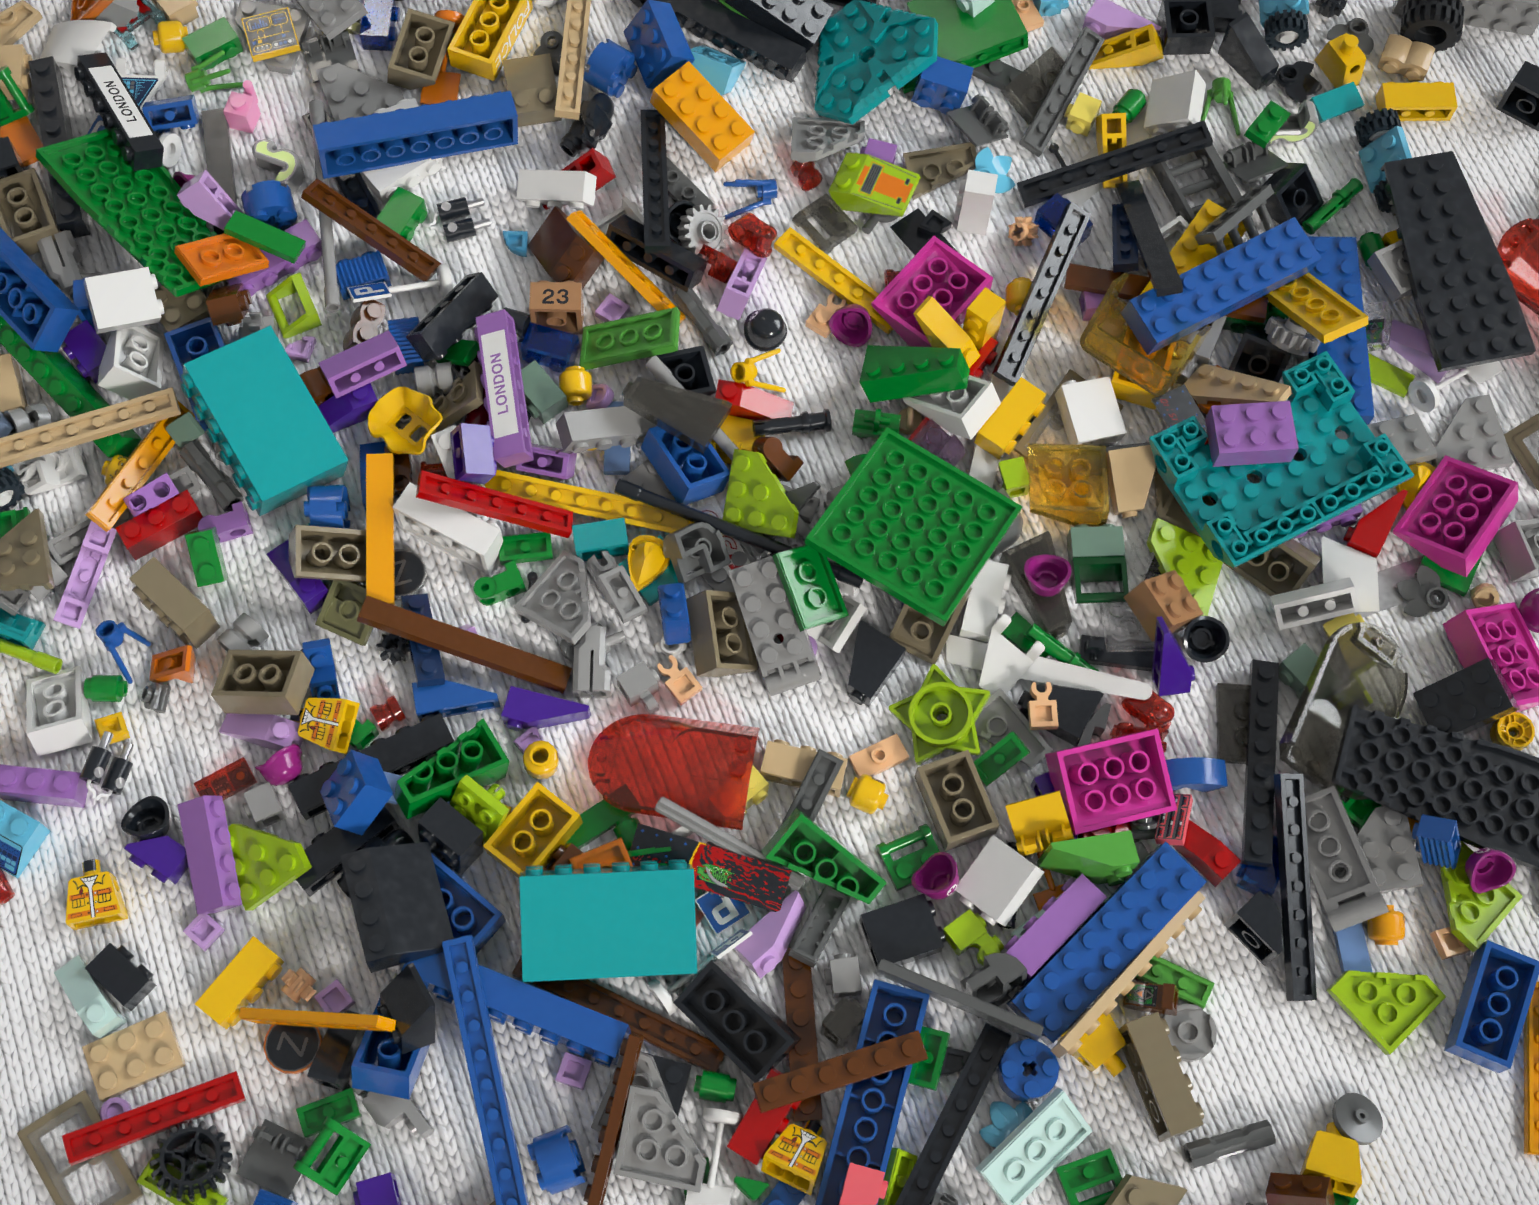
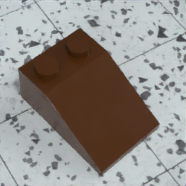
(564, 250)

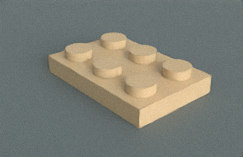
(133, 1056)

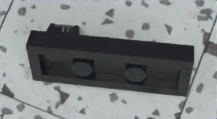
(1094, 652)

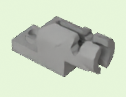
(1205, 351)
(616, 587)
(390, 1110)

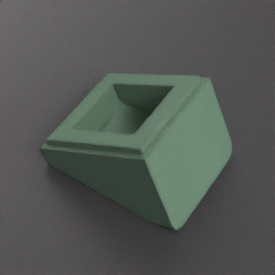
(184, 429)

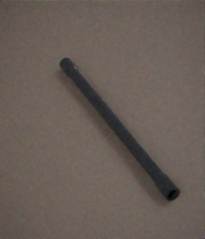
(640, 494)

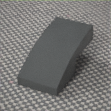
(1096, 725)

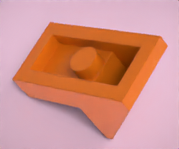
(173, 664)

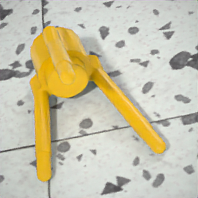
(747, 371)

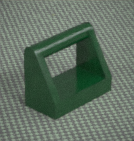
(1099, 570)

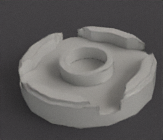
(1191, 1032)

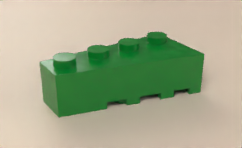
(911, 371)
(472, 754)
(815, 853)

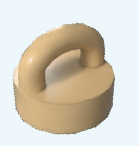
(909, 420)
(1484, 595)

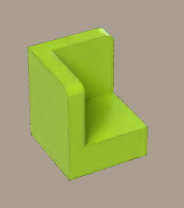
(1014, 476)

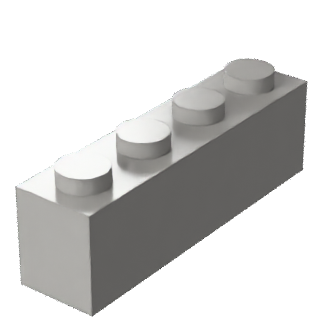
(601, 429)

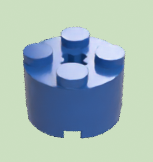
(610, 68)
(270, 204)
(328, 506)
(1042, 1077)
(557, 1160)

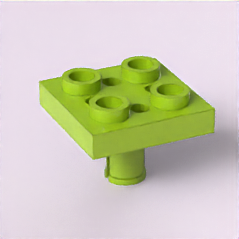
(480, 806)

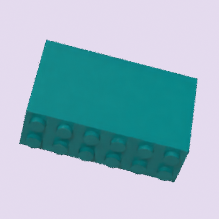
(263, 420)
(607, 921)

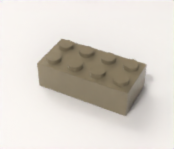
(1160, 1077)

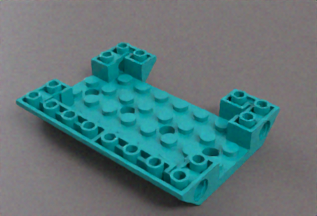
(1290, 494)

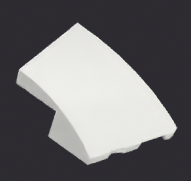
(75, 39)
(50, 470)
(1345, 562)
(837, 632)

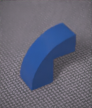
(1197, 773)

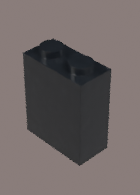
(903, 931)

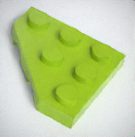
(758, 498)
(1189, 557)
(264, 863)
(1474, 914)
(1386, 1003)

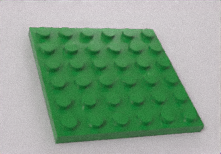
(914, 526)

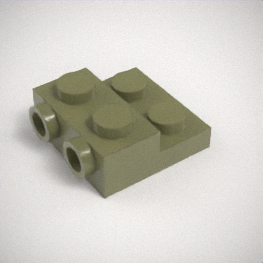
(342, 609)

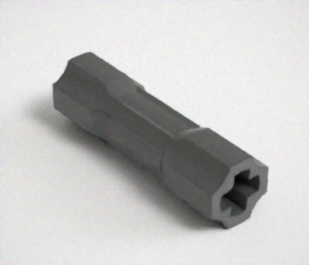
(712, 333)
(200, 462)
(1231, 1143)

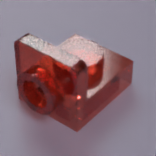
(721, 265)

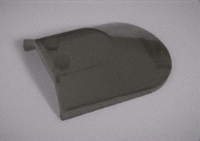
(1354, 667)

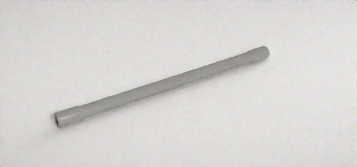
(331, 288)
(665, 376)

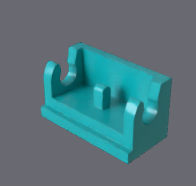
(1337, 102)
(601, 536)
(20, 629)

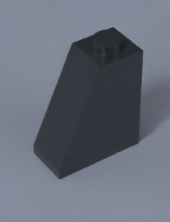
(1248, 52)
(872, 663)
(1073, 710)
(335, 1056)

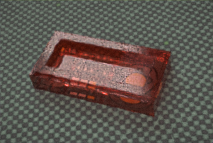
(227, 780)

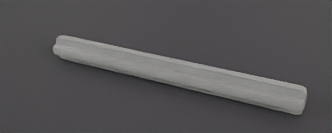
(718, 836)

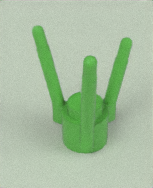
(200, 79)
(1221, 93)

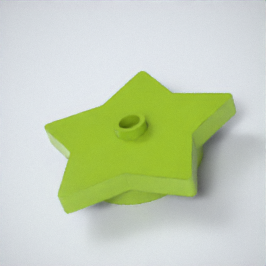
(937, 697)

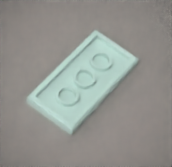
(1034, 1149)

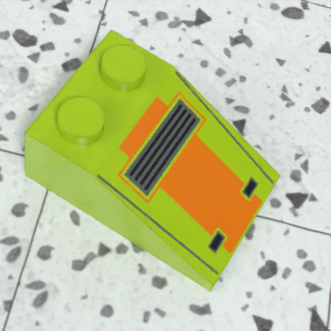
(872, 185)

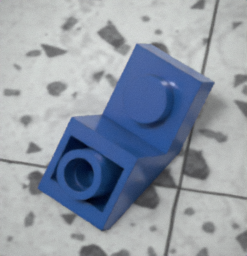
(324, 679)

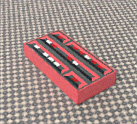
(1174, 824)

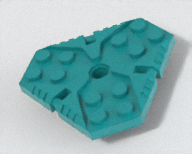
(866, 54)

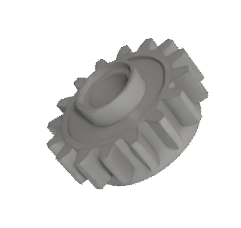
(702, 227)
(1290, 336)

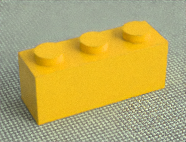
(1418, 100)
(984, 317)
(1011, 419)
(240, 983)

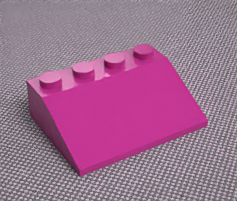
(936, 273)
(1457, 514)
(1503, 636)
(1112, 781)

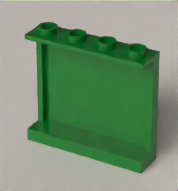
(974, 40)

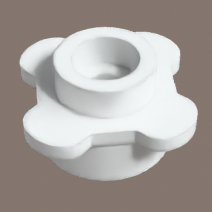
(675, 651)

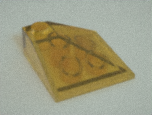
(1069, 483)

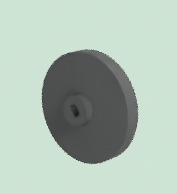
(1357, 1118)

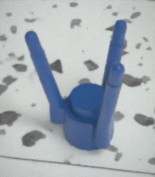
(764, 189)
(112, 637)

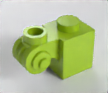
(970, 932)

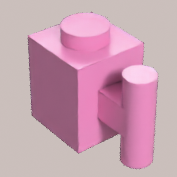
(242, 109)

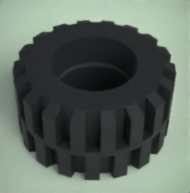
(1433, 22)

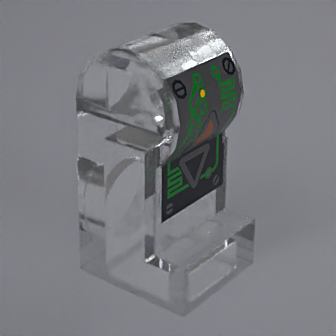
(1379, 325)

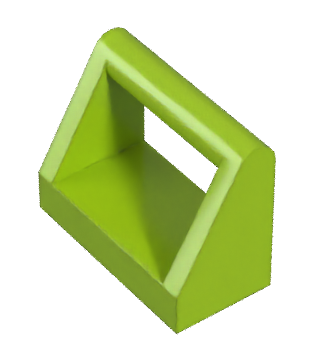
(307, 321)

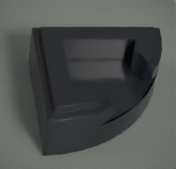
(934, 224)
(953, 1061)

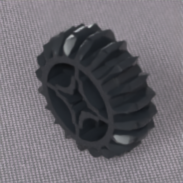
(169, 1153)

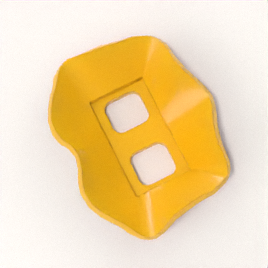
(392, 408)

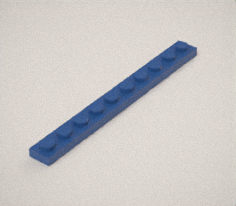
(485, 1072)

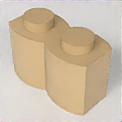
(1406, 57)

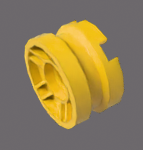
(1514, 722)

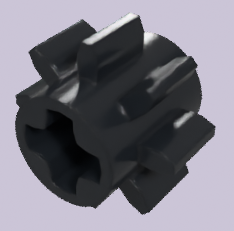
(1329, 8)
(390, 653)

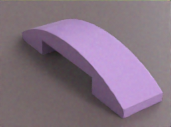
(84, 576)

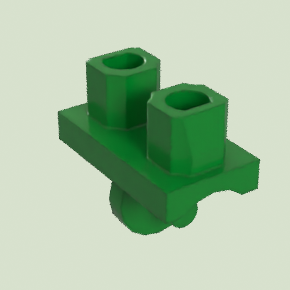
(873, 423)

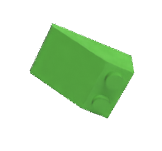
(1099, 858)

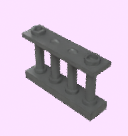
(1218, 179)
(1238, 212)

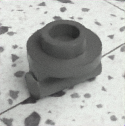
(156, 697)
(1144, 828)

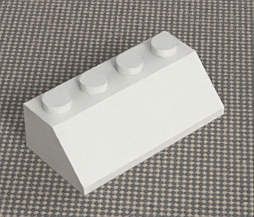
(450, 530)

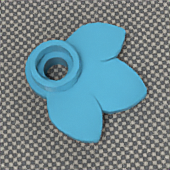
(996, 165)
(1004, 1120)

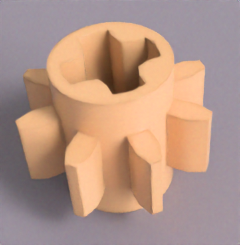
(1023, 231)
(298, 985)

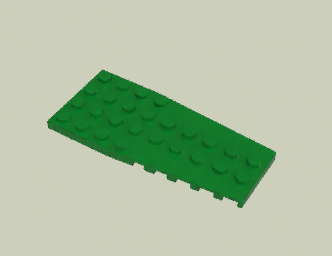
(130, 205)

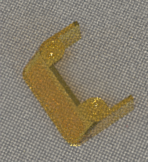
(1118, 348)

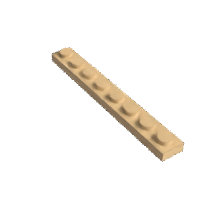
(572, 59)
(88, 427)
(1123, 982)

